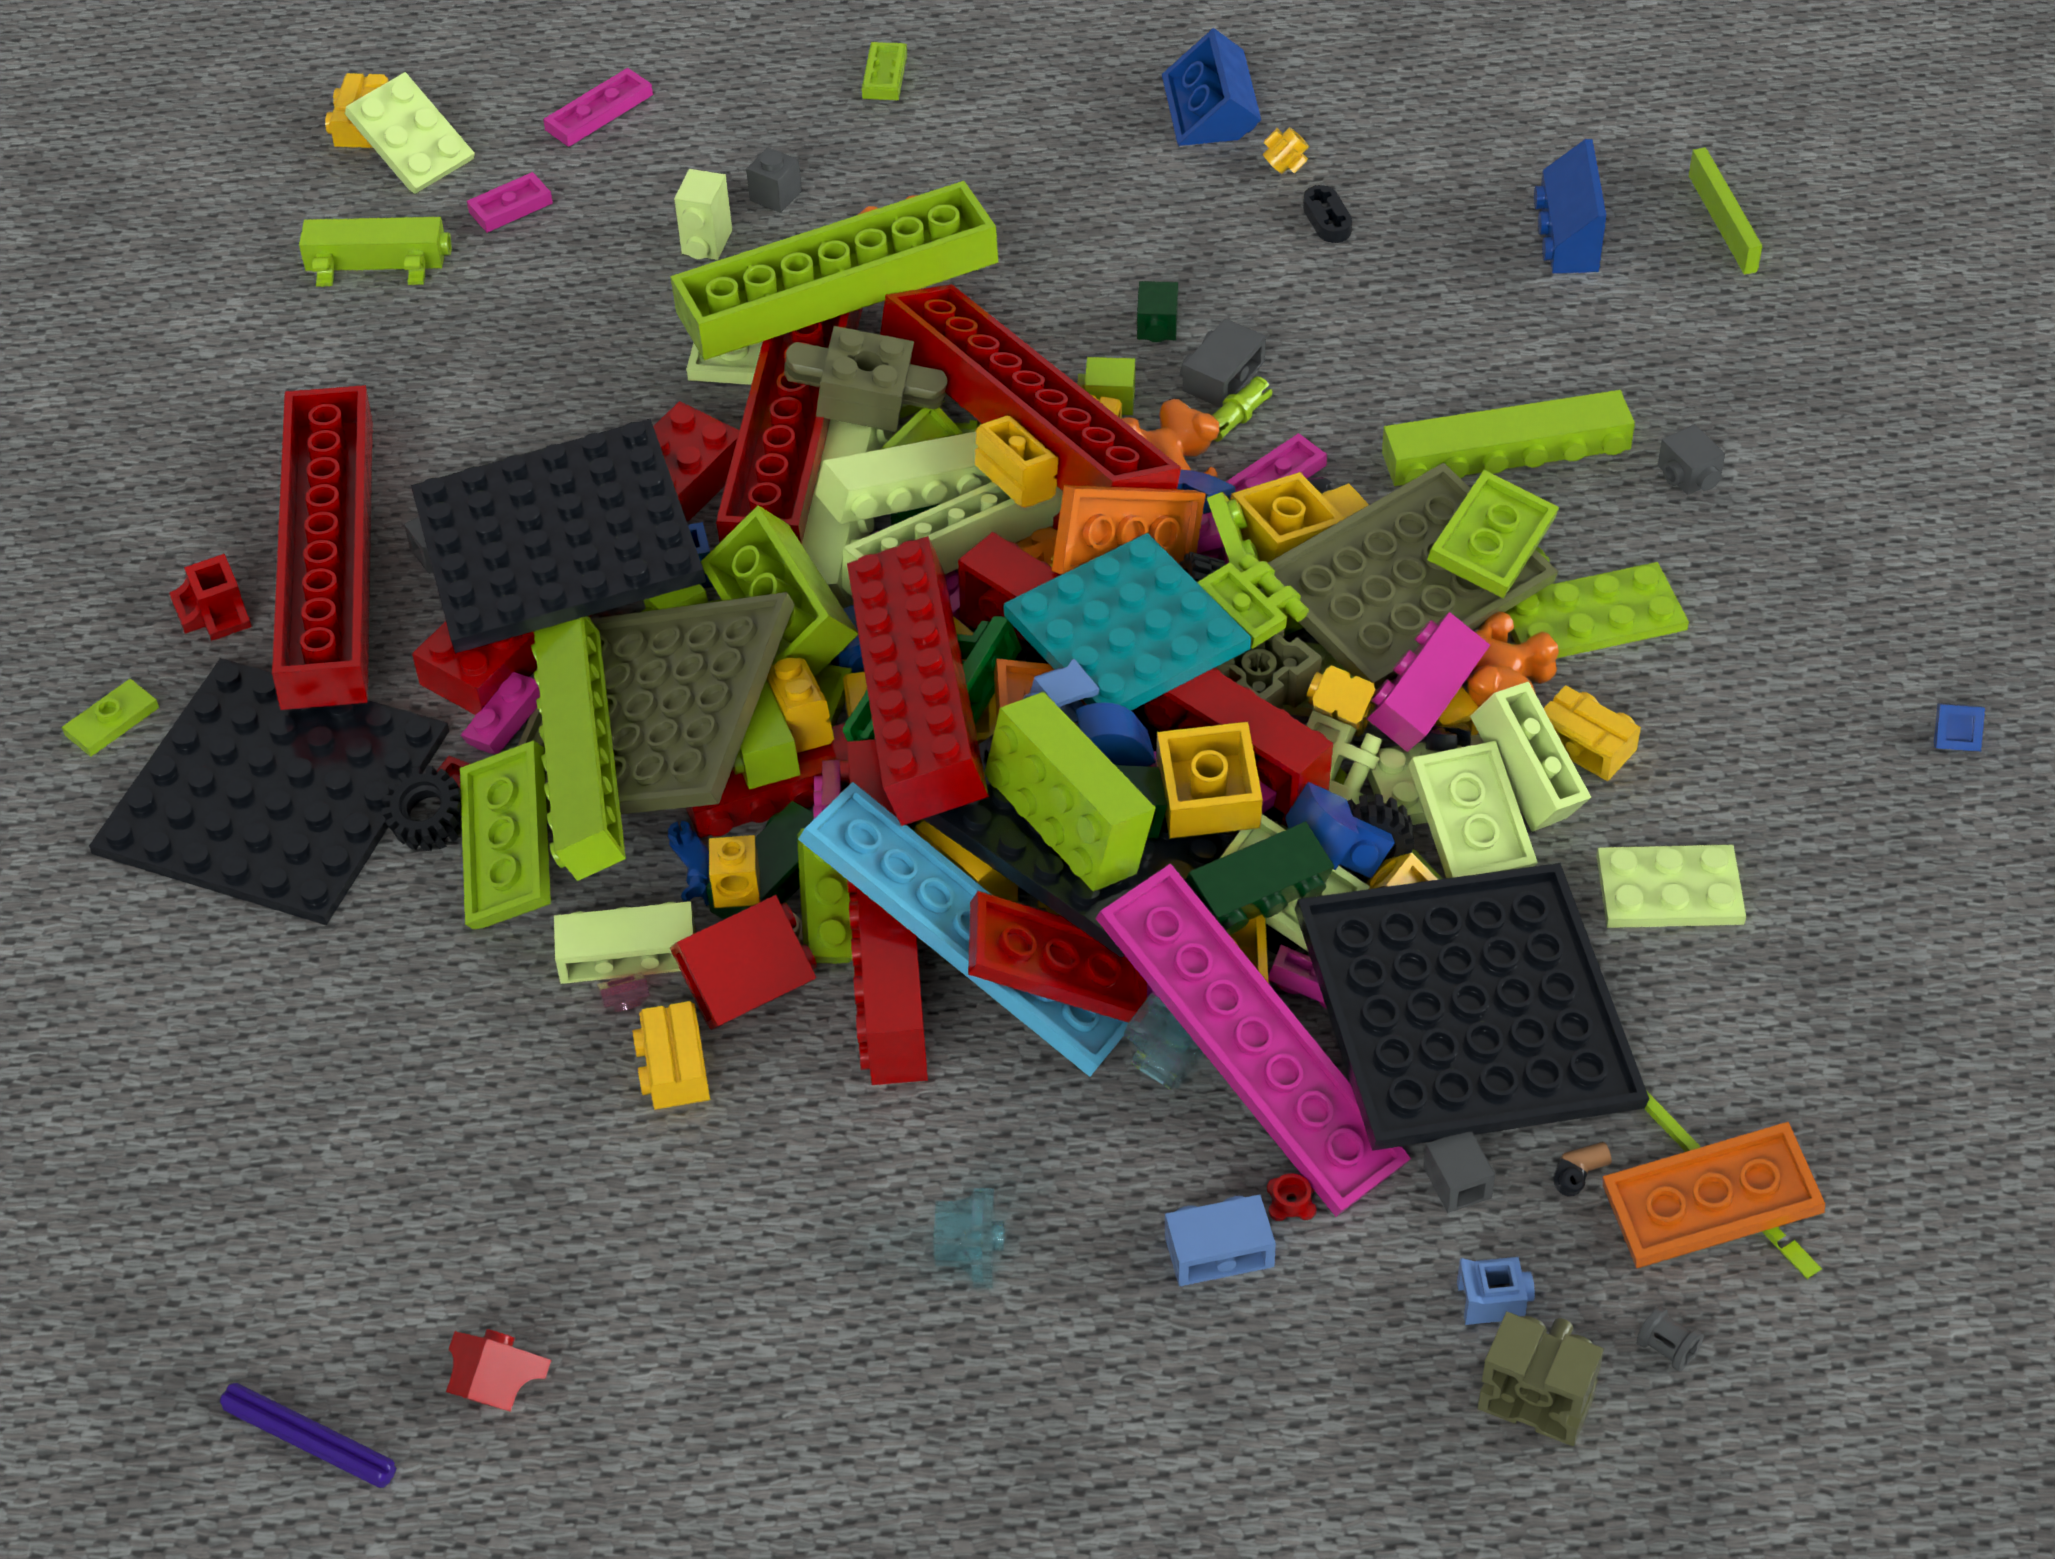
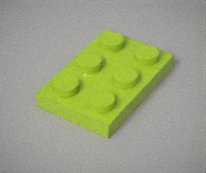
(1493, 533)

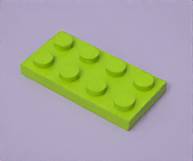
(1601, 610)
(504, 836)

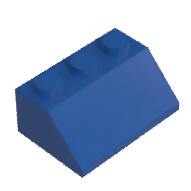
(1211, 92)
(1572, 211)

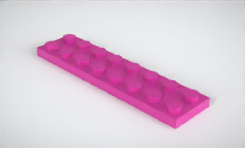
(1249, 1037)

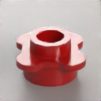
(1291, 1185)

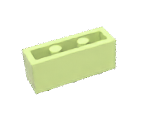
(1532, 754)
(620, 941)

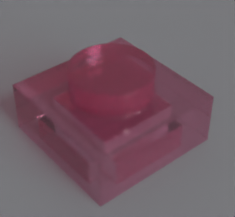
(623, 992)

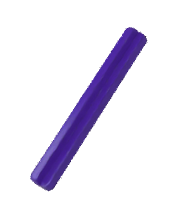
(308, 1435)

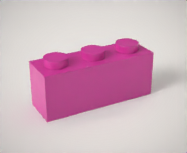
(1426, 680)

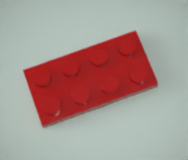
(1050, 958)

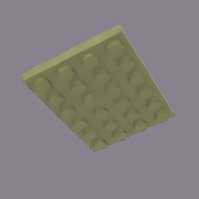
(1373, 581)

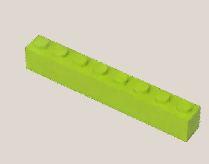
(578, 748)

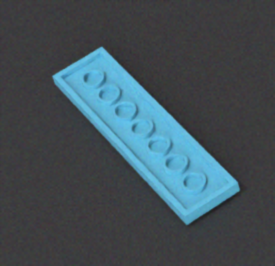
(934, 903)

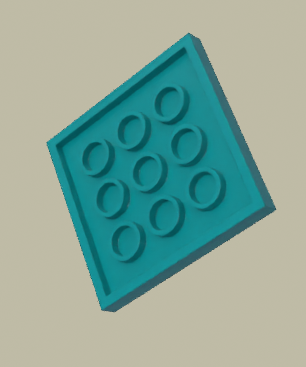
(1129, 624)

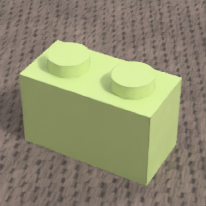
(703, 214)

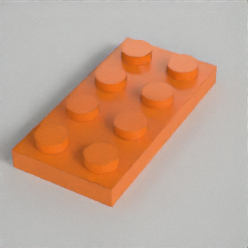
(1106, 517)
(1713, 1194)

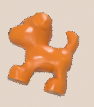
(1181, 432)
(1510, 664)

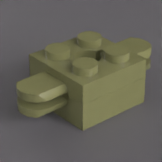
(865, 378)

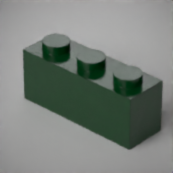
(777, 857)
(1262, 877)

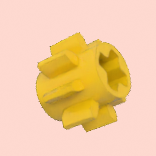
(1285, 150)

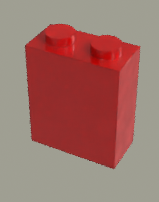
(744, 961)

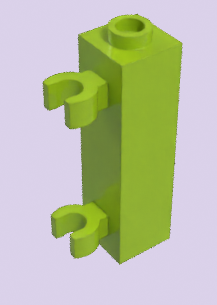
(373, 245)

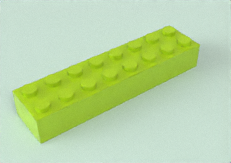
(834, 269)

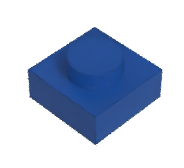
(1959, 727)

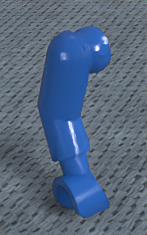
(695, 857)

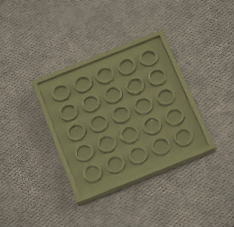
(682, 695)

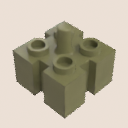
(1276, 670)
(1540, 1376)

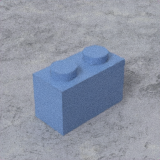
(1219, 1239)

